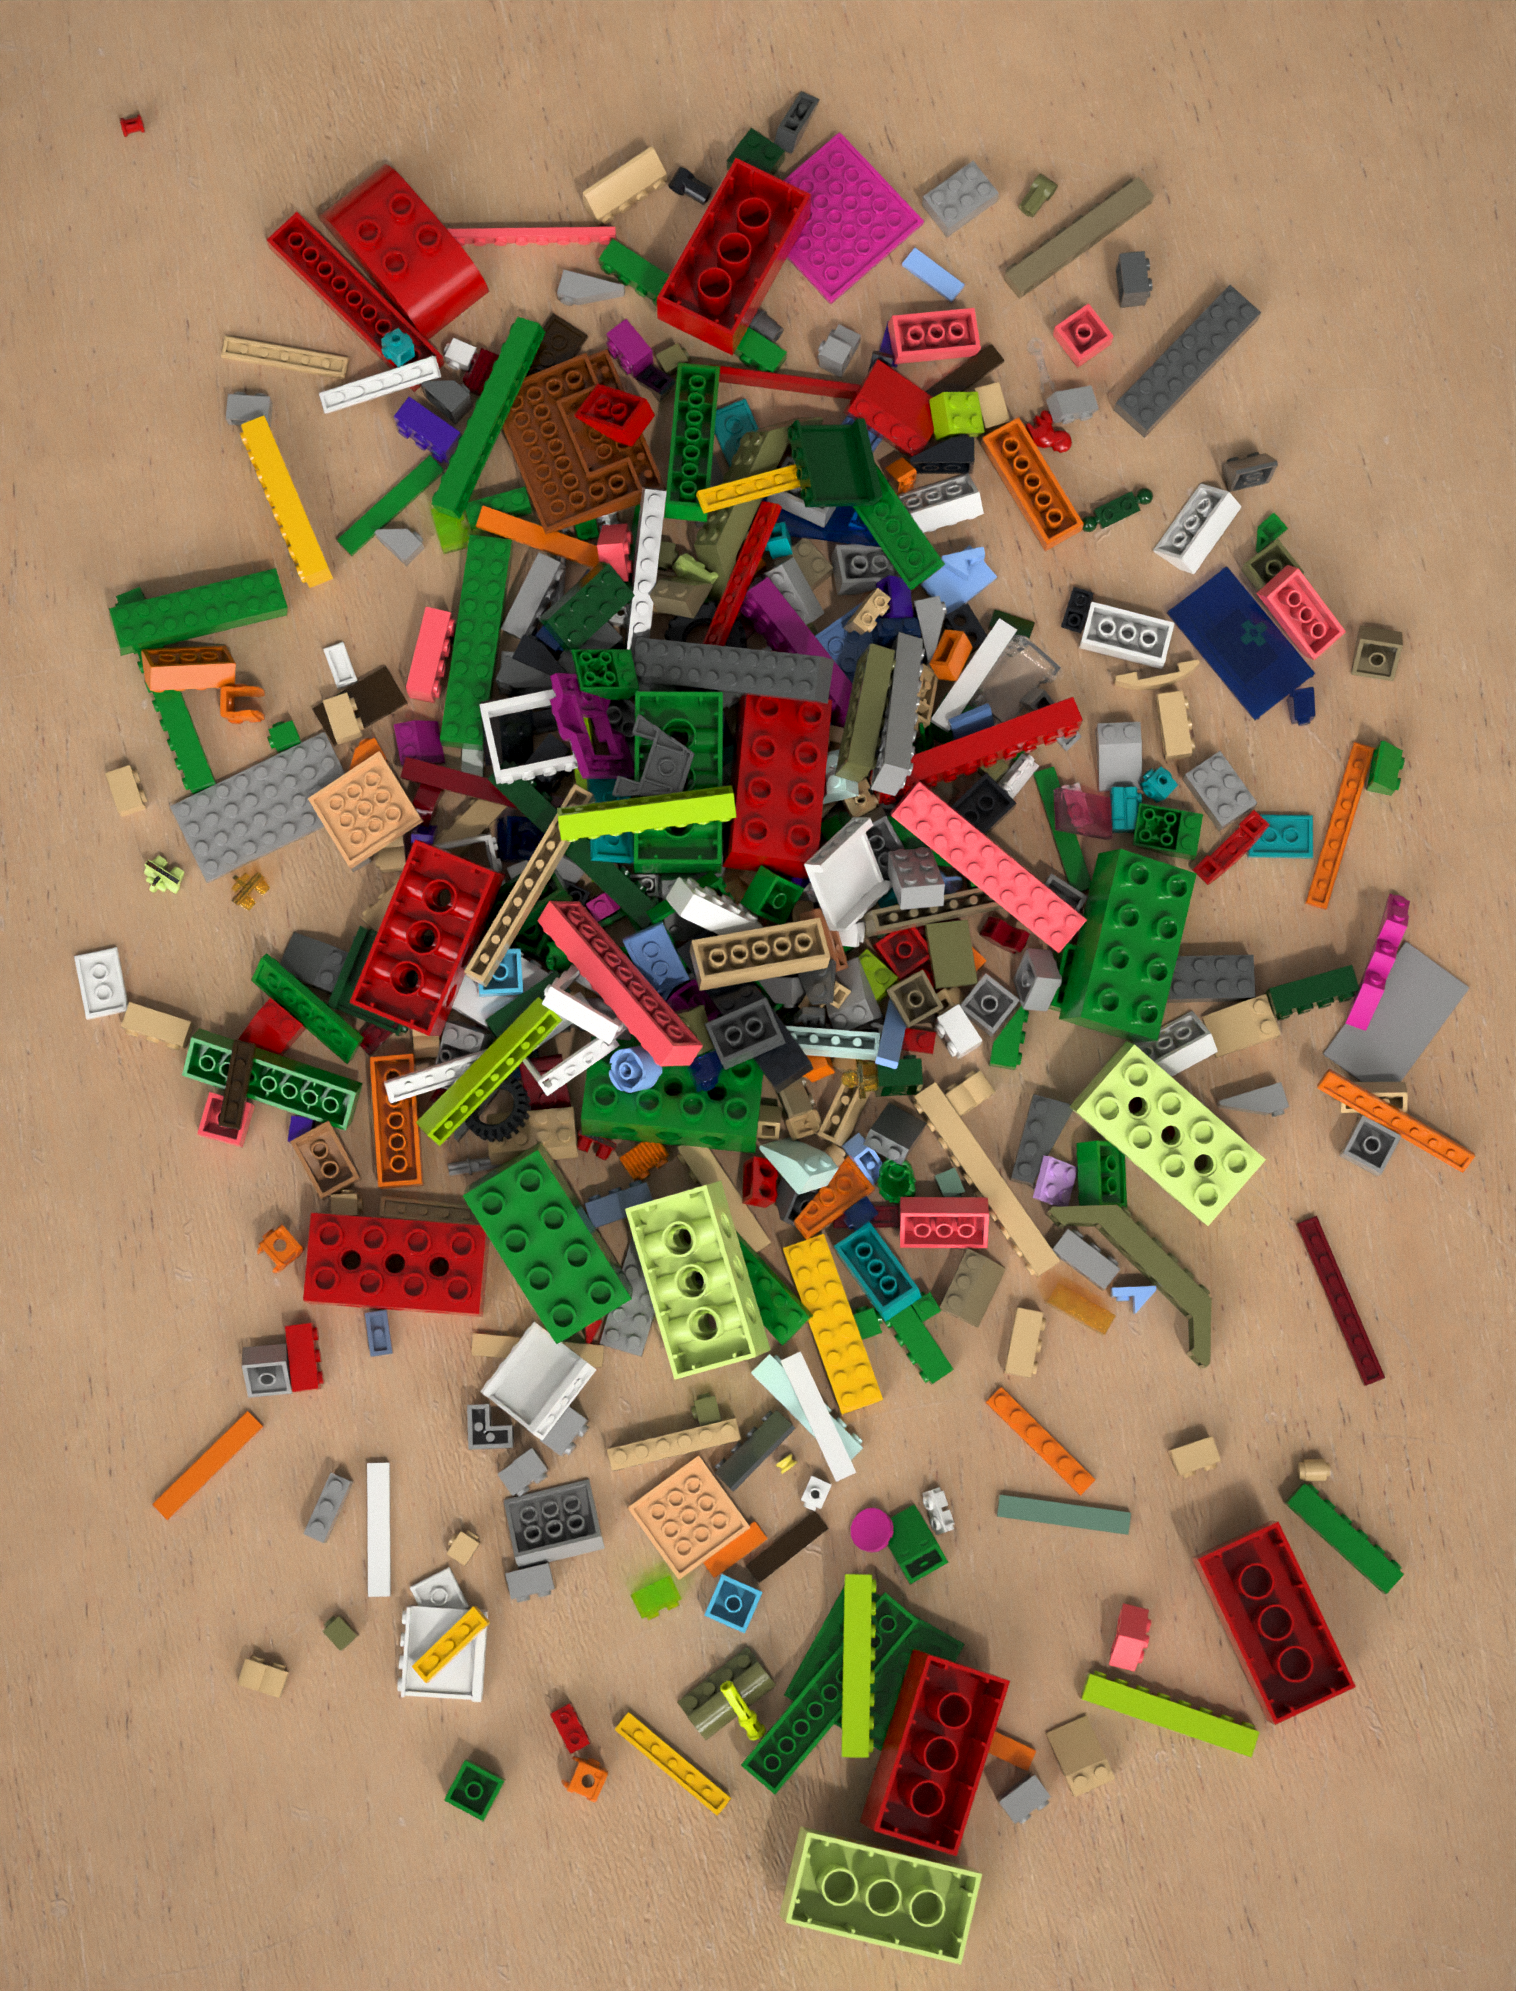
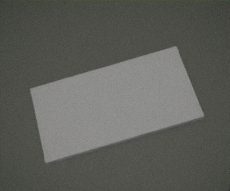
(1408, 1016)

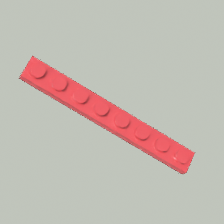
(540, 236)

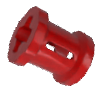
(132, 125)

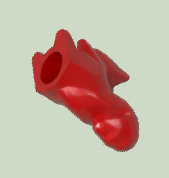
(1045, 436)

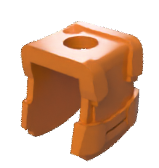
(227, 703)
(283, 1258)
(585, 1767)

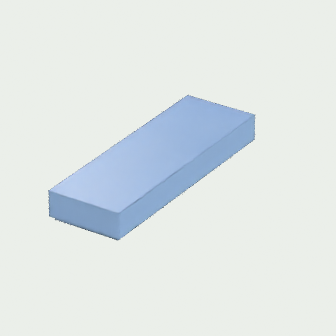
(933, 275)

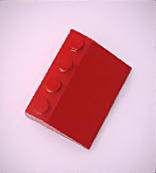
(893, 409)

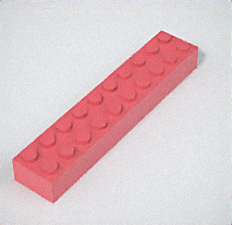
(988, 866)
(619, 983)

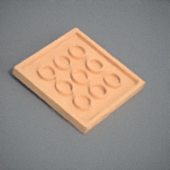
(365, 810)
(688, 1517)

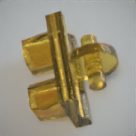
(242, 897)
(864, 1077)

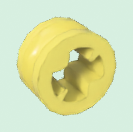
(786, 1463)

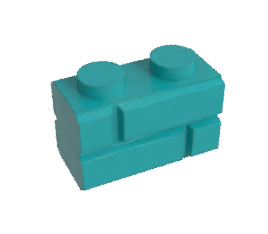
(1124, 808)

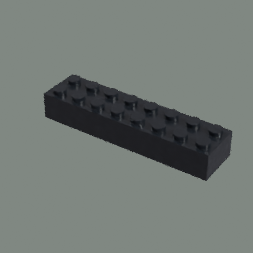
(780, 1065)

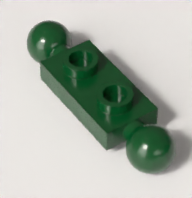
(1117, 509)

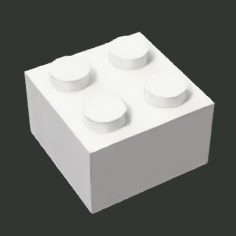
(957, 1032)

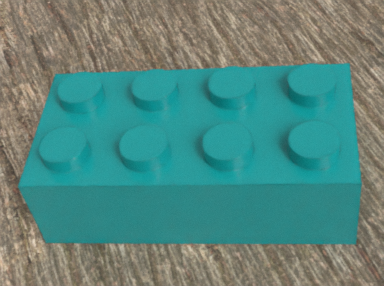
(877, 1271)

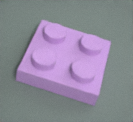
(1055, 1182)

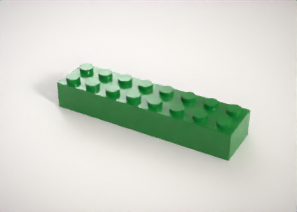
(691, 440)
(198, 611)
(276, 1080)

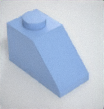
(863, 1157)

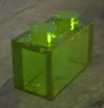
(450, 532)
(656, 1597)

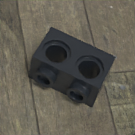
(971, 627)

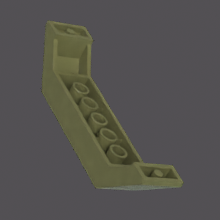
(727, 527)
(1153, 1263)

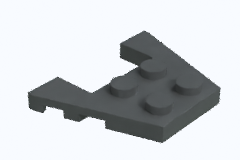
(665, 768)

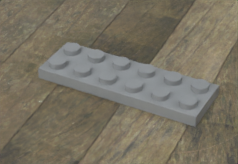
(631, 1322)

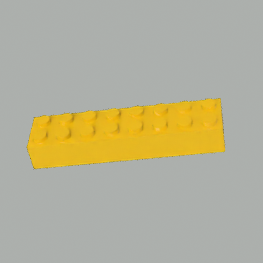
(288, 507)
(832, 1324)

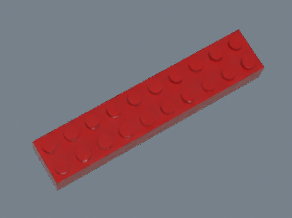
(344, 289)
(990, 745)

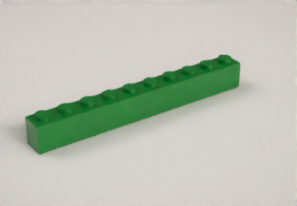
(649, 281)
(488, 417)
(178, 723)

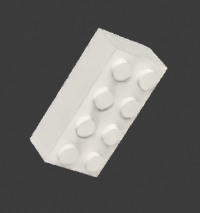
(1126, 635)
(709, 909)

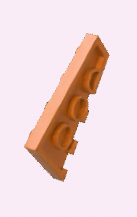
(832, 1201)

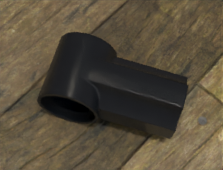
(685, 183)

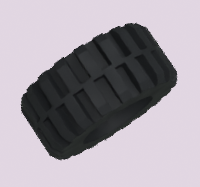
(681, 626)

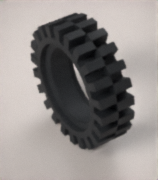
(512, 1122)

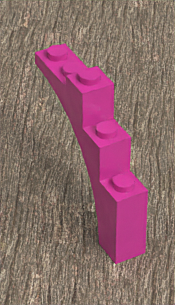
(1380, 962)

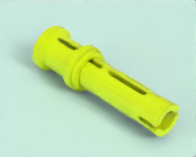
(746, 1717)

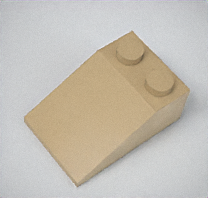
(1242, 1025)
(1080, 1756)

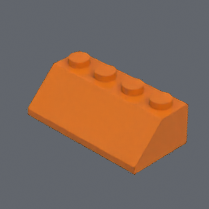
(188, 668)

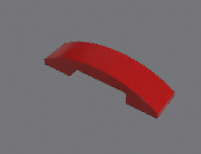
(1232, 849)

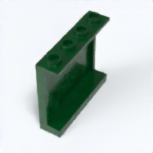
(835, 464)
(349, 978)

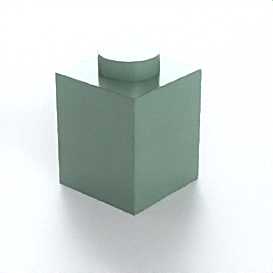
(949, 1183)

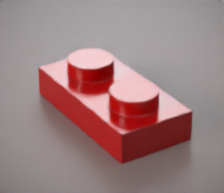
(919, 1041)

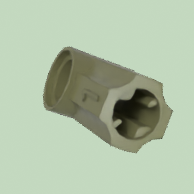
(1041, 190)

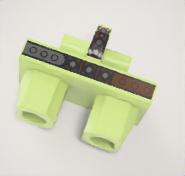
(161, 878)

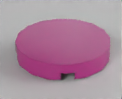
(871, 1530)

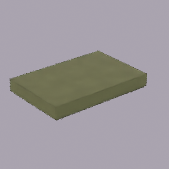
(951, 954)

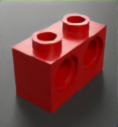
(754, 1181)
(570, 1728)

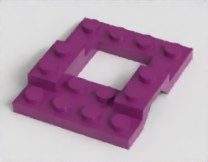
(569, 710)

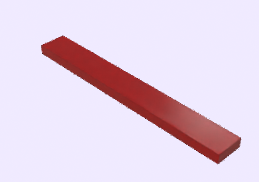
(787, 382)
(742, 574)

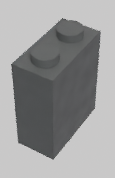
(895, 1133)

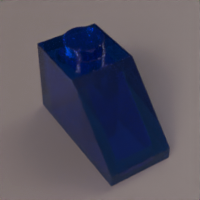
(1301, 706)
(706, 1071)
(860, 1214)

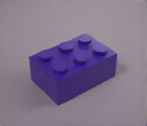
(427, 430)

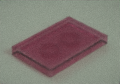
(1082, 813)

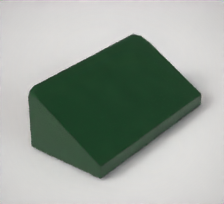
(1023, 626)

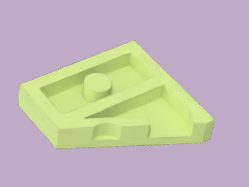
(689, 568)

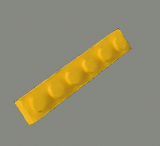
(748, 489)
(672, 1763)

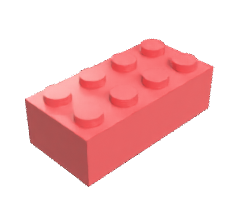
(934, 336)
(1301, 612)
(430, 655)
(944, 1222)

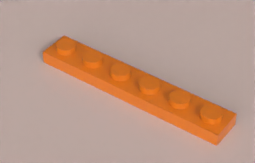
(1040, 1441)

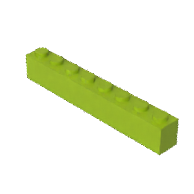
(646, 813)
(488, 1071)
(856, 1665)
(1170, 1715)

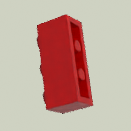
(304, 1357)

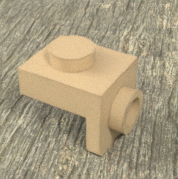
(804, 1125)

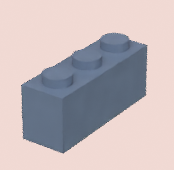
(612, 1207)

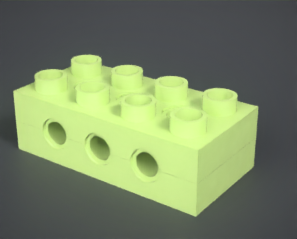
(1139, 1138)
(677, 1297)

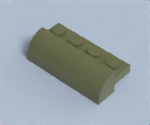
(708, 1706)

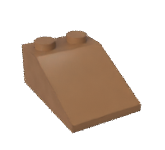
(325, 1160)

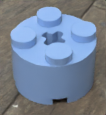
(633, 1069)

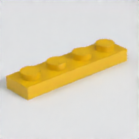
(451, 1644)

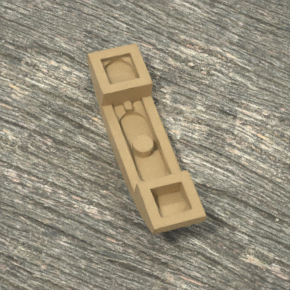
(1131, 681)

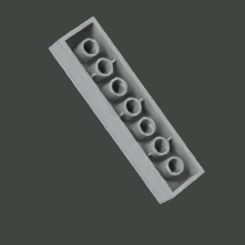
(900, 717)

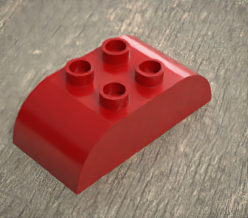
(405, 251)

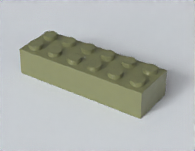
(865, 713)

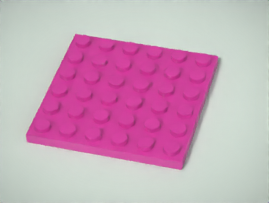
(851, 220)

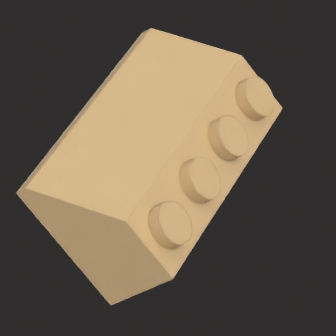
(624, 187)

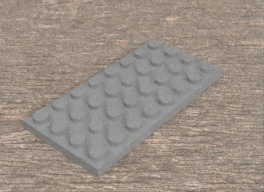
(257, 808)

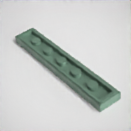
(1063, 1514)

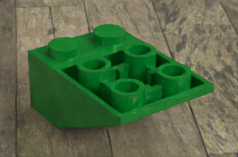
(606, 672)
(1168, 831)
(914, 1545)

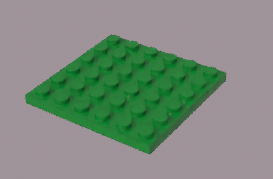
(888, 1678)

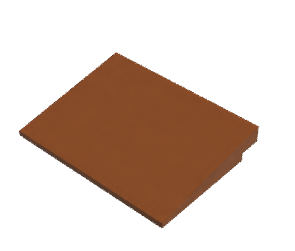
(565, 462)

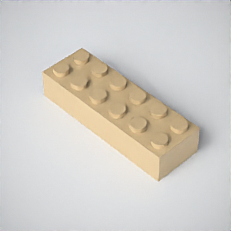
(759, 954)

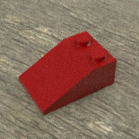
(616, 414)
(273, 1029)

